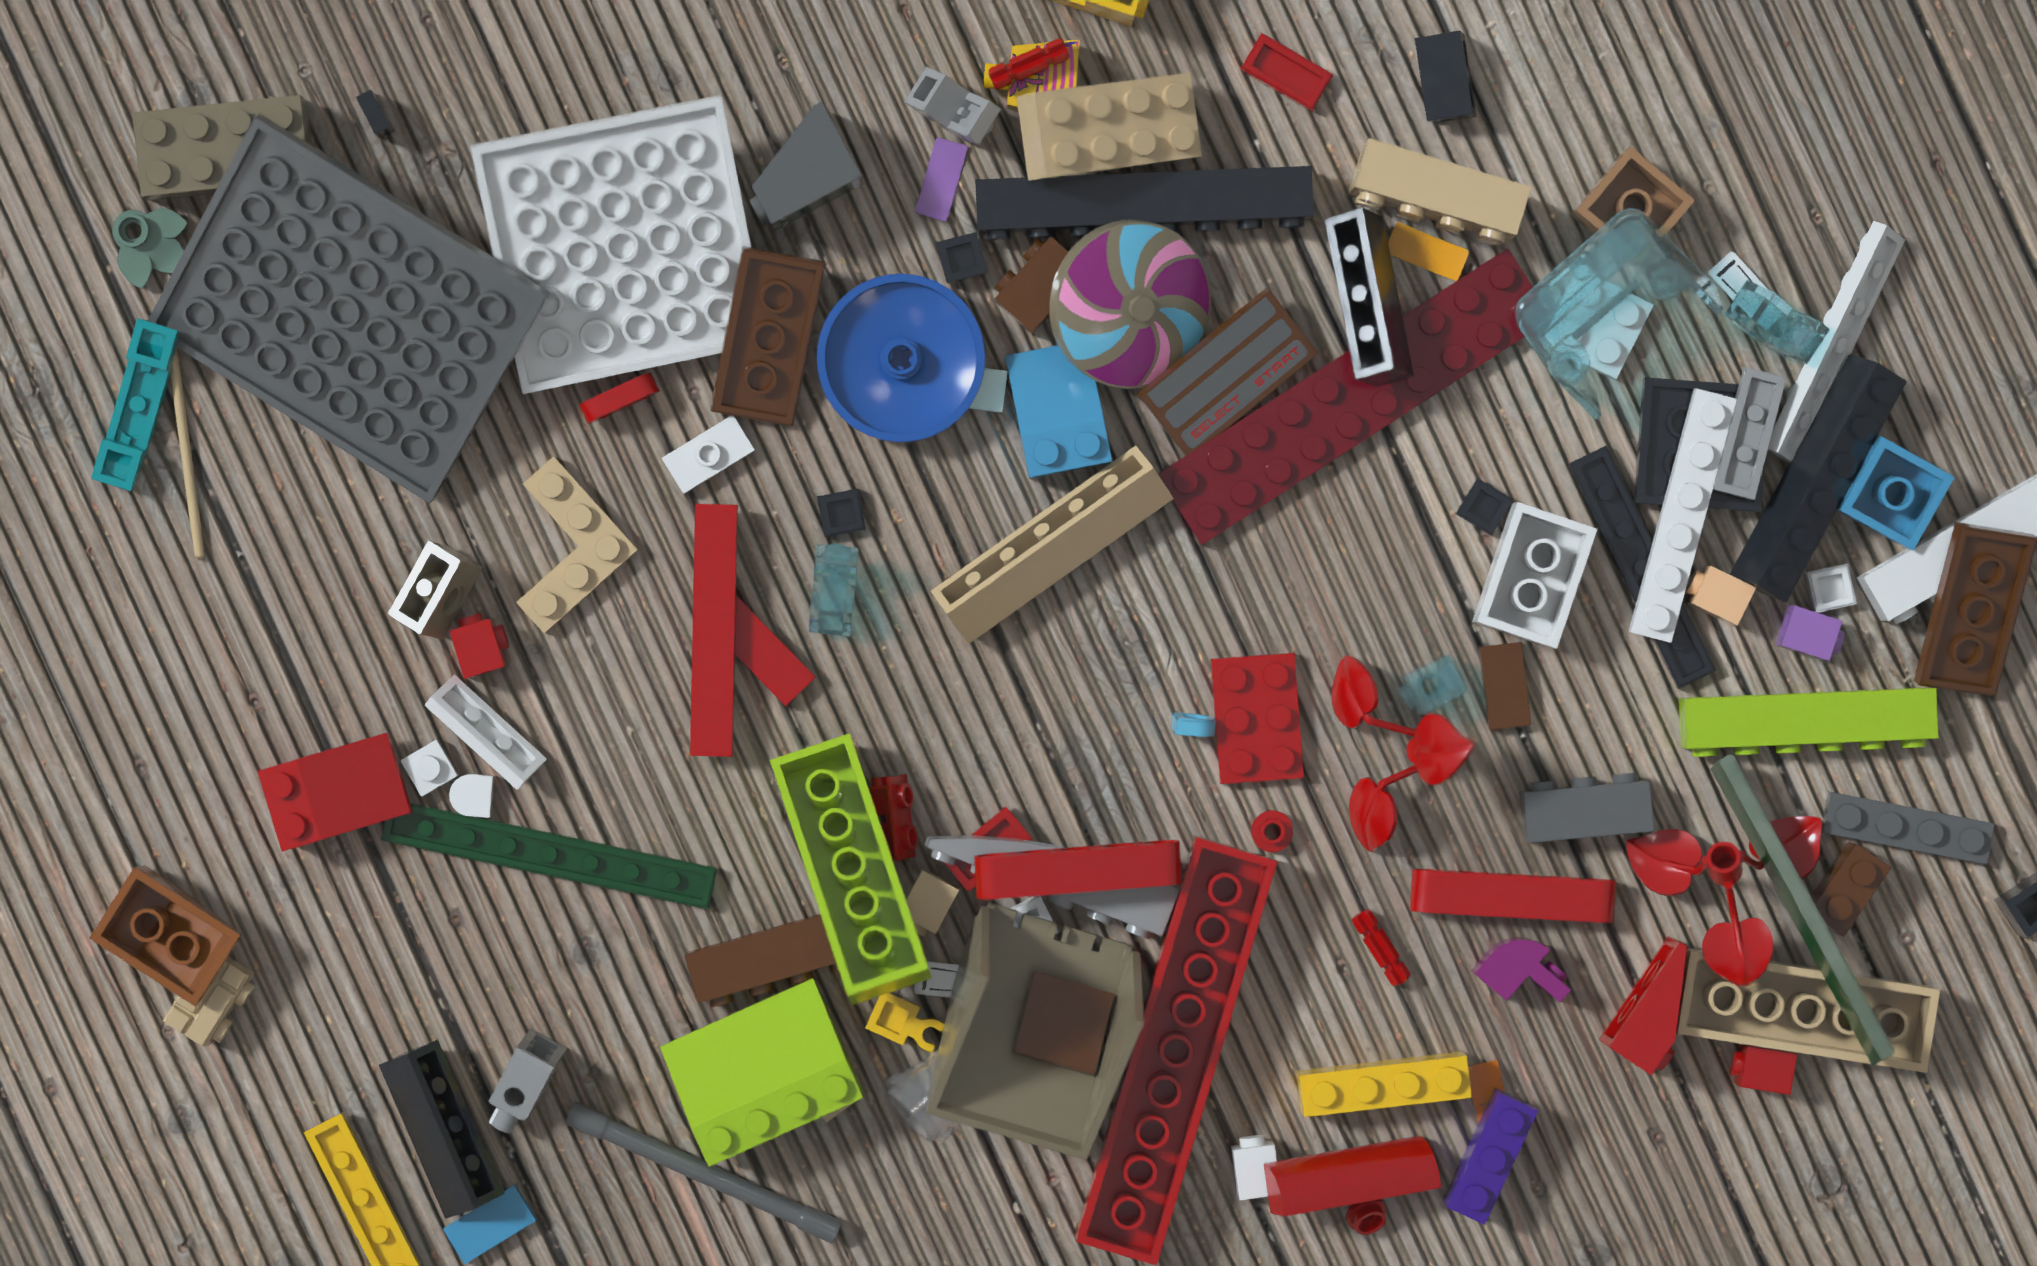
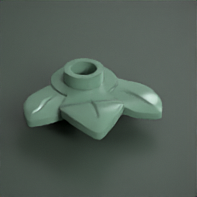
(155, 246)

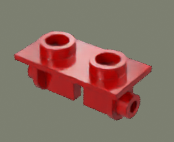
(893, 798)

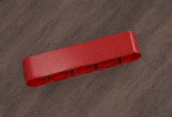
(1078, 869)
(1513, 895)

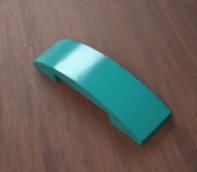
(137, 405)

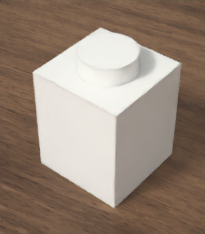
(1249, 1166)

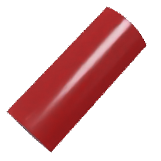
(1351, 1176)

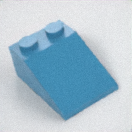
(1056, 413)

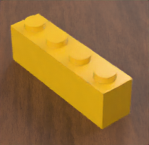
(1383, 1084)

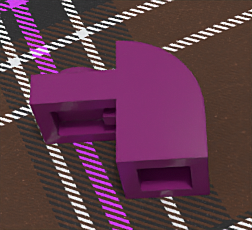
(1514, 960)

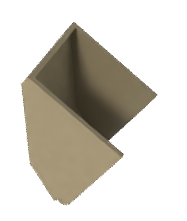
(1013, 1095)

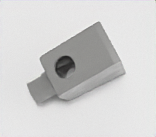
(524, 1080)

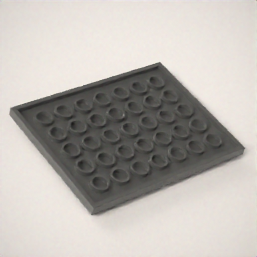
(346, 308)

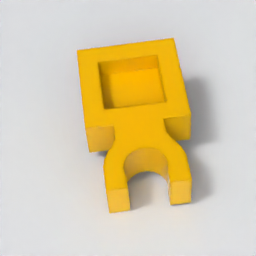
(897, 1018)

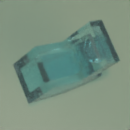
(1775, 323)
(833, 589)

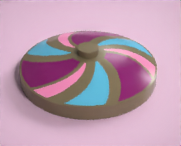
(1129, 302)

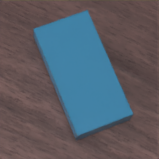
(489, 1224)

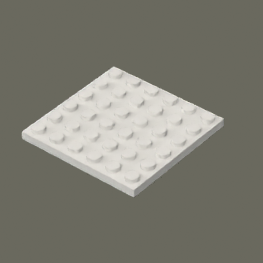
(627, 230)

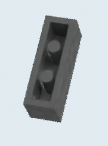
(1586, 808)

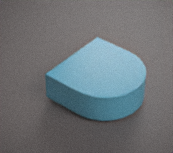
(1193, 724)

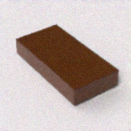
(1504, 685)

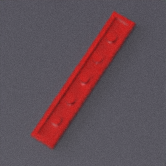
(713, 630)

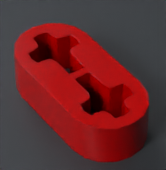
(619, 398)

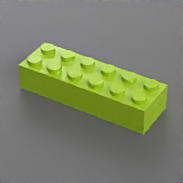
(850, 869)

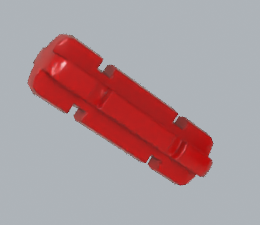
(1028, 63)
(1381, 947)

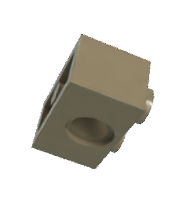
(435, 590)

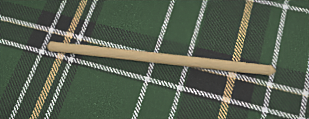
(186, 457)

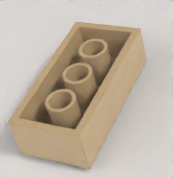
(1109, 126)
(1438, 191)

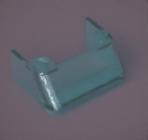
(1591, 283)

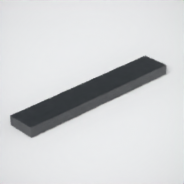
(1630, 548)

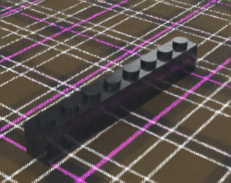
(1162, 198)

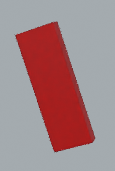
(768, 656)

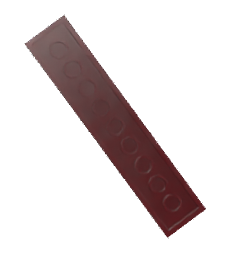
(1337, 412)

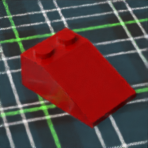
(335, 791)
(1649, 1015)

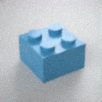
(1895, 493)

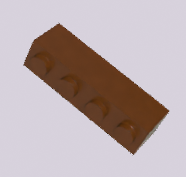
(759, 960)

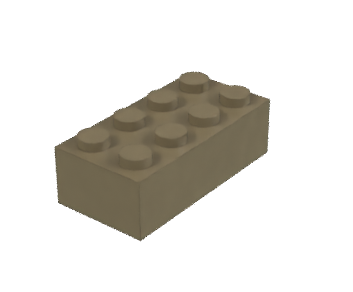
(191, 147)

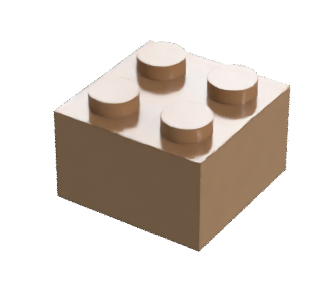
(1634, 185)

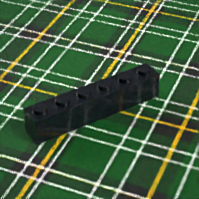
(1818, 477)

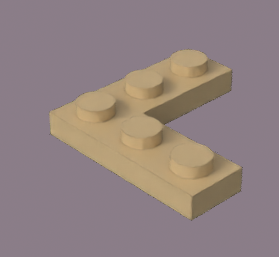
(599, 550)

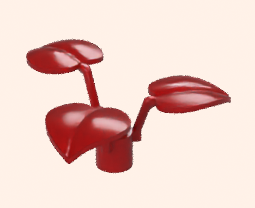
(1435, 750)
(1670, 858)

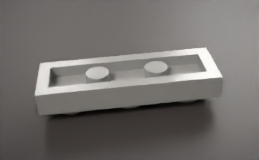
(1749, 433)

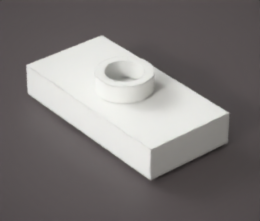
(708, 454)

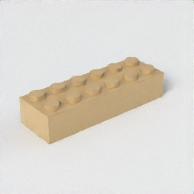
(1798, 1013)

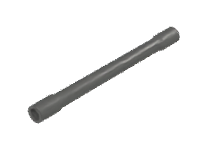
(603, 1127)

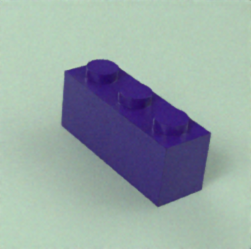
(1490, 1156)

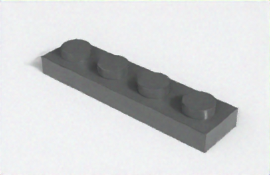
(1907, 827)

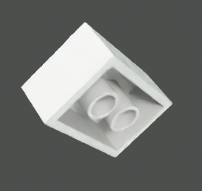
(1534, 575)

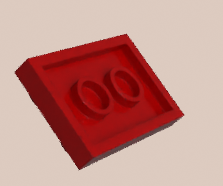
(1257, 718)

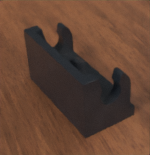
(1445, 77)

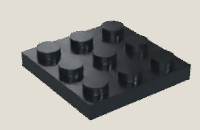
(1660, 429)

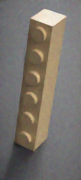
(1052, 544)

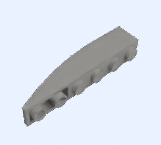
(1142, 908)

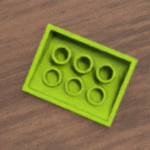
(761, 1072)

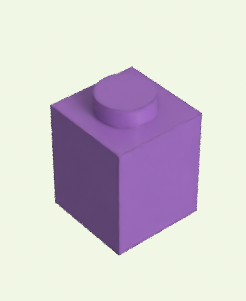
(1810, 633)

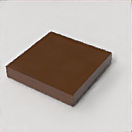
(1063, 1023)

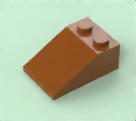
(166, 934)

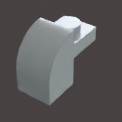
(952, 106)

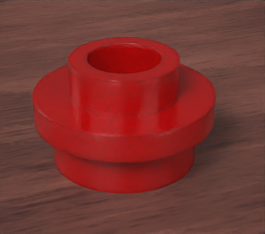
(1259, 825)
(1366, 1216)

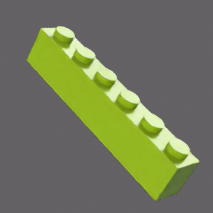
(1808, 719)

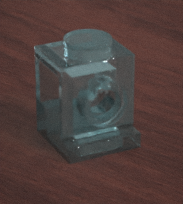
(1447, 685)

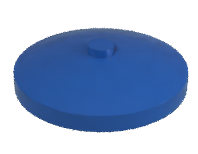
(900, 358)

